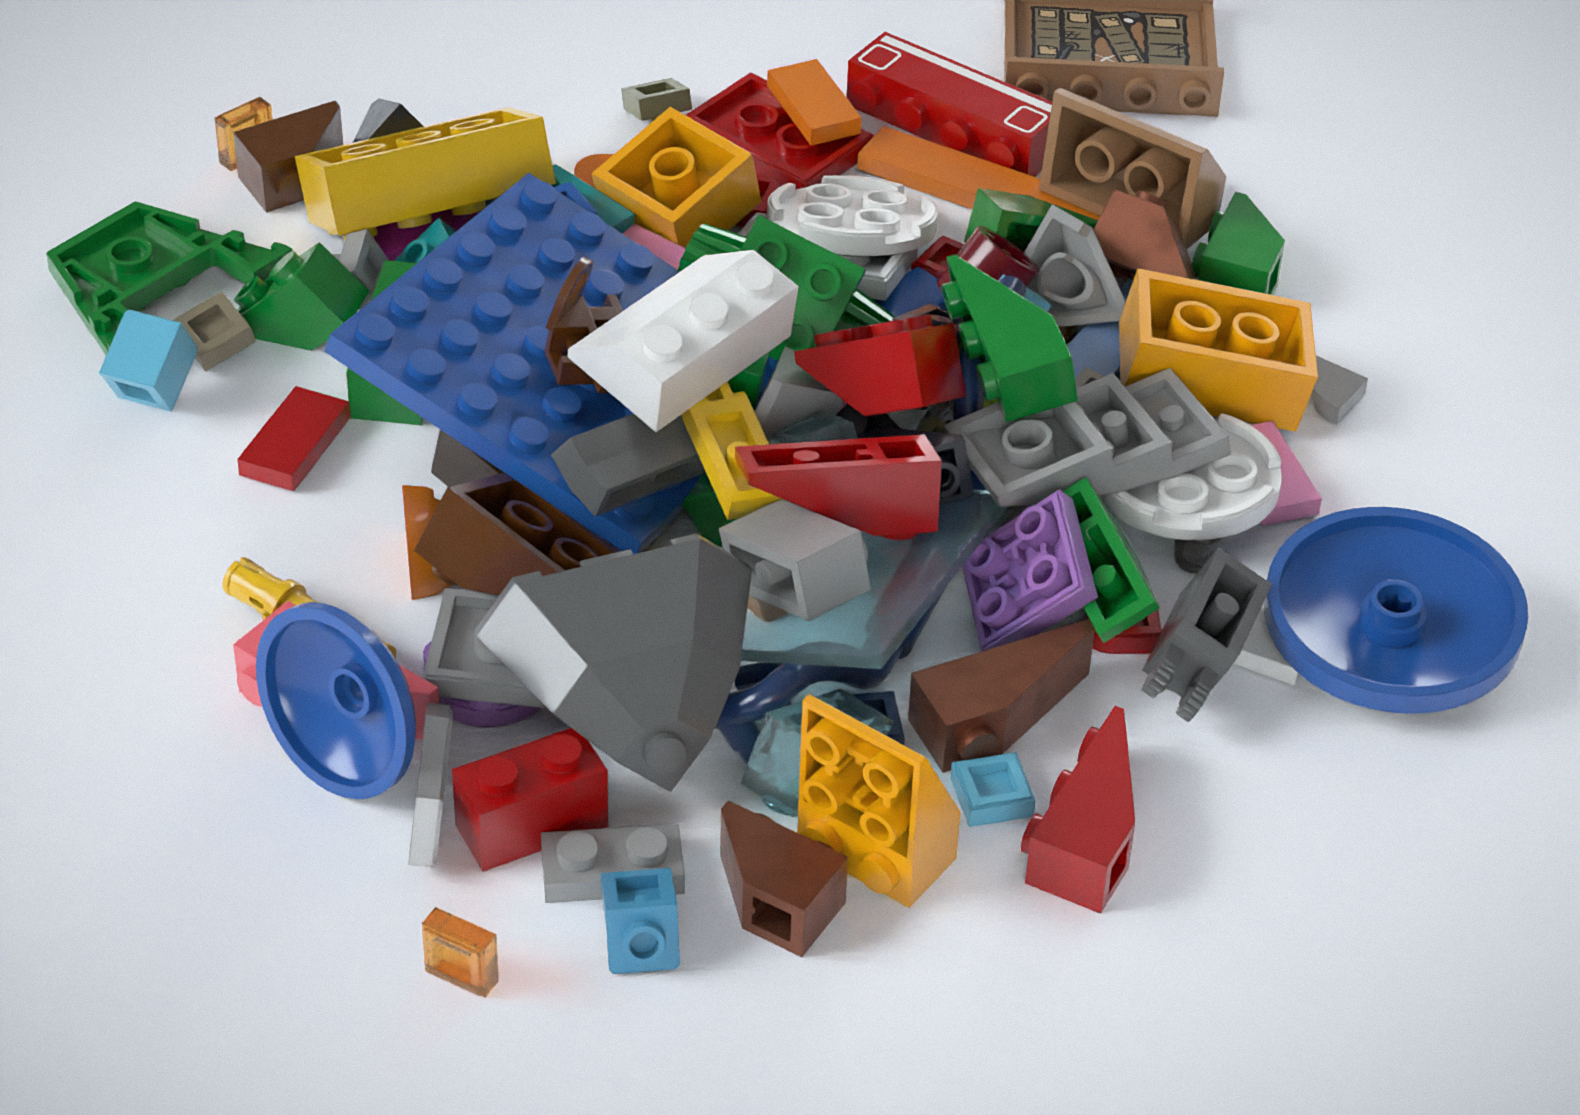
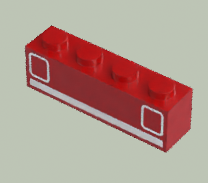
(949, 103)

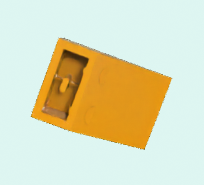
(874, 804)

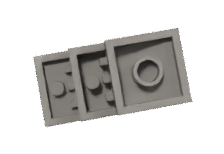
(1109, 435)

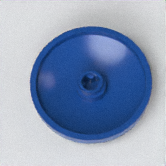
(1395, 610)

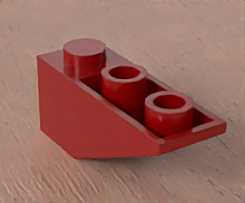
(1088, 830)

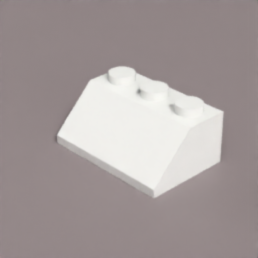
(690, 335)

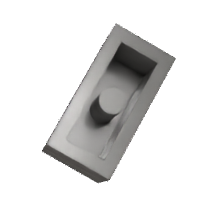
(799, 558)

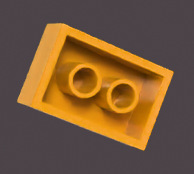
(1225, 343)

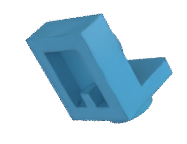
(640, 920)

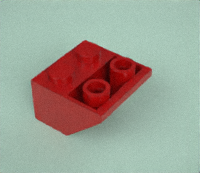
(888, 365)

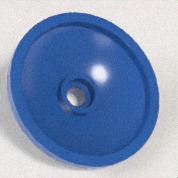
(336, 700)

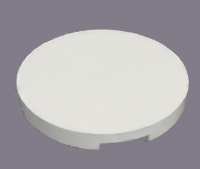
(855, 215)
(1210, 499)

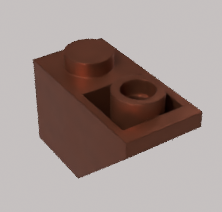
(779, 879)

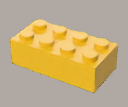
(423, 171)

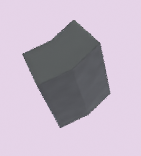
(626, 462)

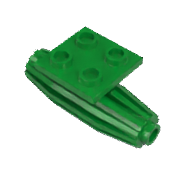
(826, 281)

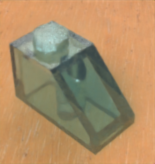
(776, 754)

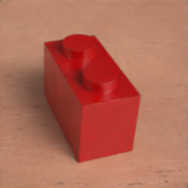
(527, 791)

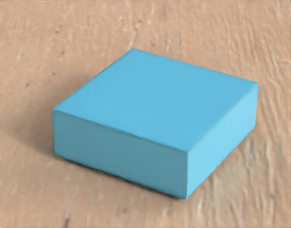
(992, 789)

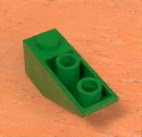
(1016, 341)

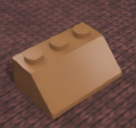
(1102, 150)

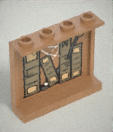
(1116, 53)

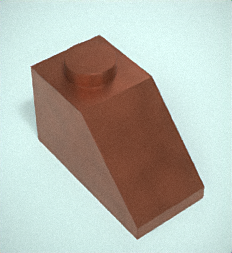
(1142, 236)

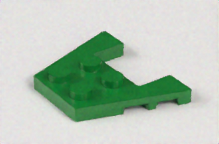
(143, 256)

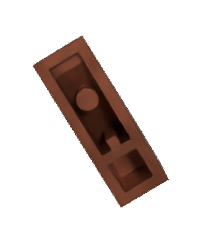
(996, 695)

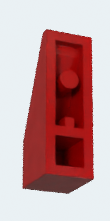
(866, 483)

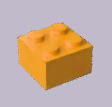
(680, 178)

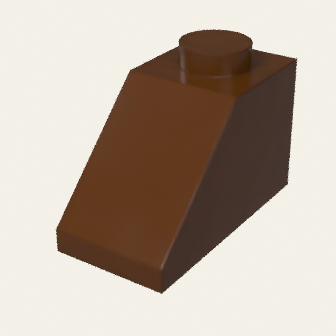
(269, 150)

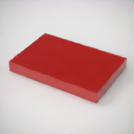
(759, 124)

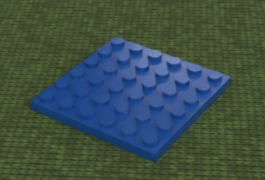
(469, 340)

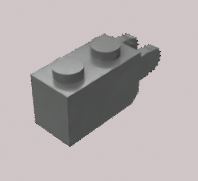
(1205, 632)

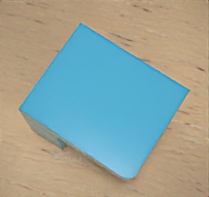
(149, 360)

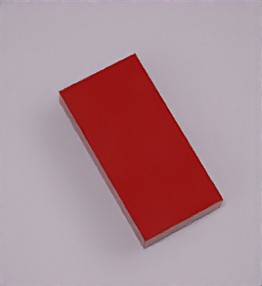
(294, 438)

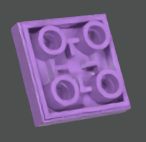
(1029, 573)

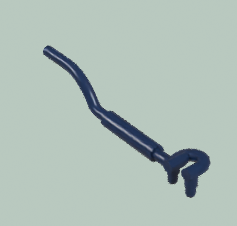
(773, 685)

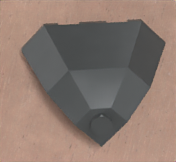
(630, 648)

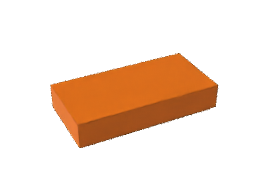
(814, 102)

